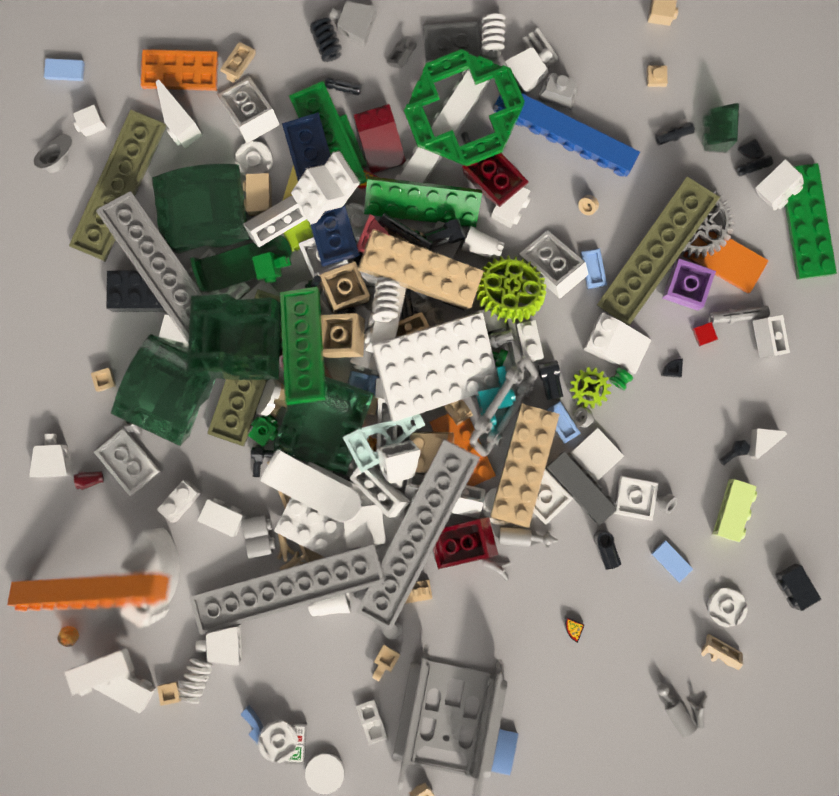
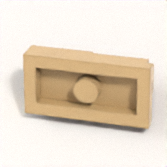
(238, 61)
(458, 411)
(420, 592)
(721, 650)

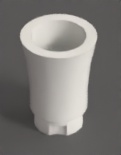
(482, 244)
(333, 605)

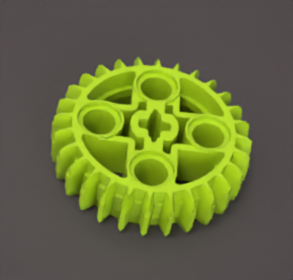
(514, 281)

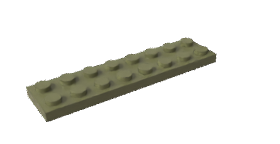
(120, 175)
(658, 251)
(238, 403)

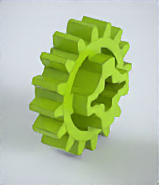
(595, 396)

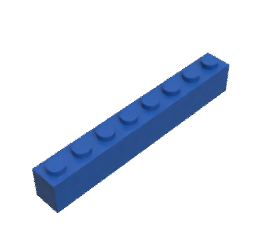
(575, 136)

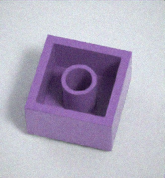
(688, 284)

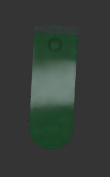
(235, 265)

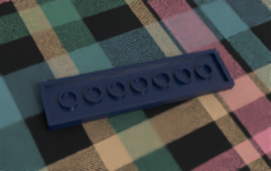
(308, 150)

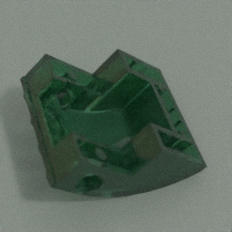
(200, 206)
(234, 337)
(160, 392)
(317, 428)

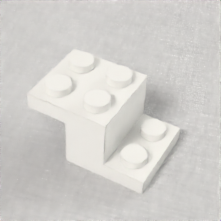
(325, 187)

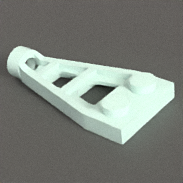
(360, 449)

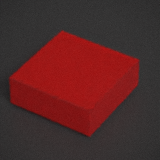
(705, 334)

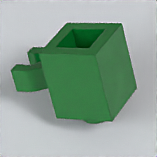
(268, 266)

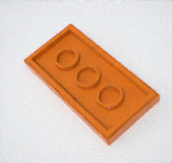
(732, 263)

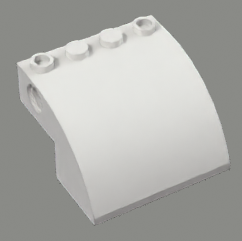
(152, 553)

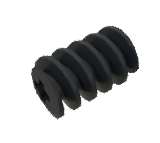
(326, 39)

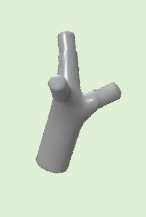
(499, 567)
(699, 712)

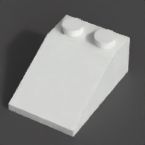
(248, 109)
(180, 125)
(555, 263)
(617, 343)

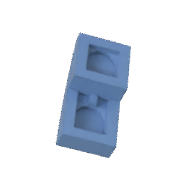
(363, 381)
(253, 719)
(504, 752)

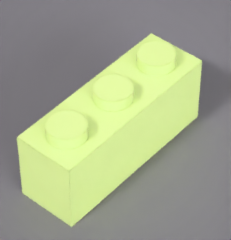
(735, 510)

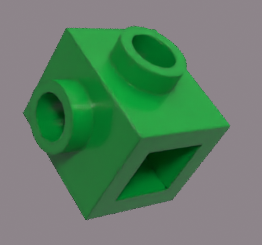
(264, 429)

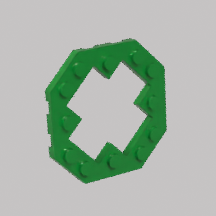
(501, 121)

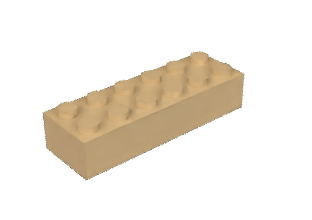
(420, 270)
(524, 465)

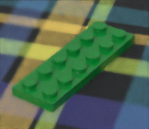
(317, 100)
(422, 201)
(810, 227)
(302, 346)

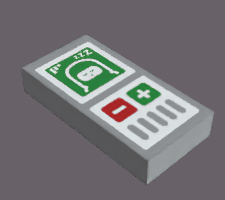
(298, 757)

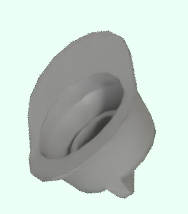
(54, 155)

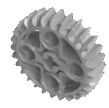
(711, 226)

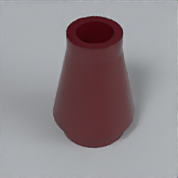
(87, 479)

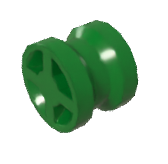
(621, 379)

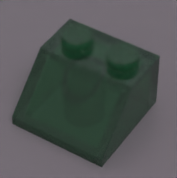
(721, 128)

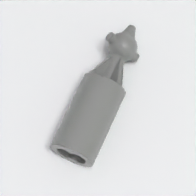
(524, 537)
(676, 711)

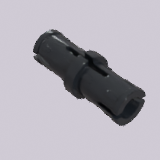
(674, 133)

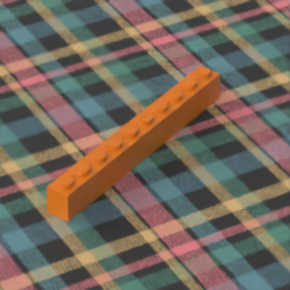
(89, 592)

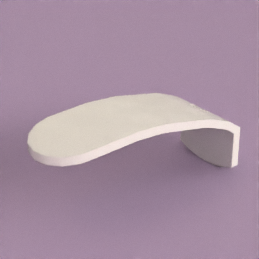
(312, 488)

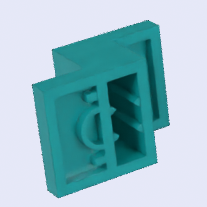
(486, 397)

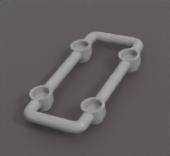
(483, 423)

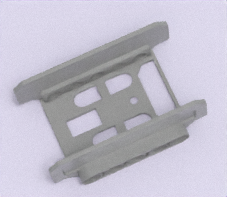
(485, 686)

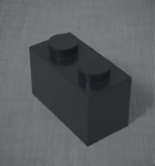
(797, 587)

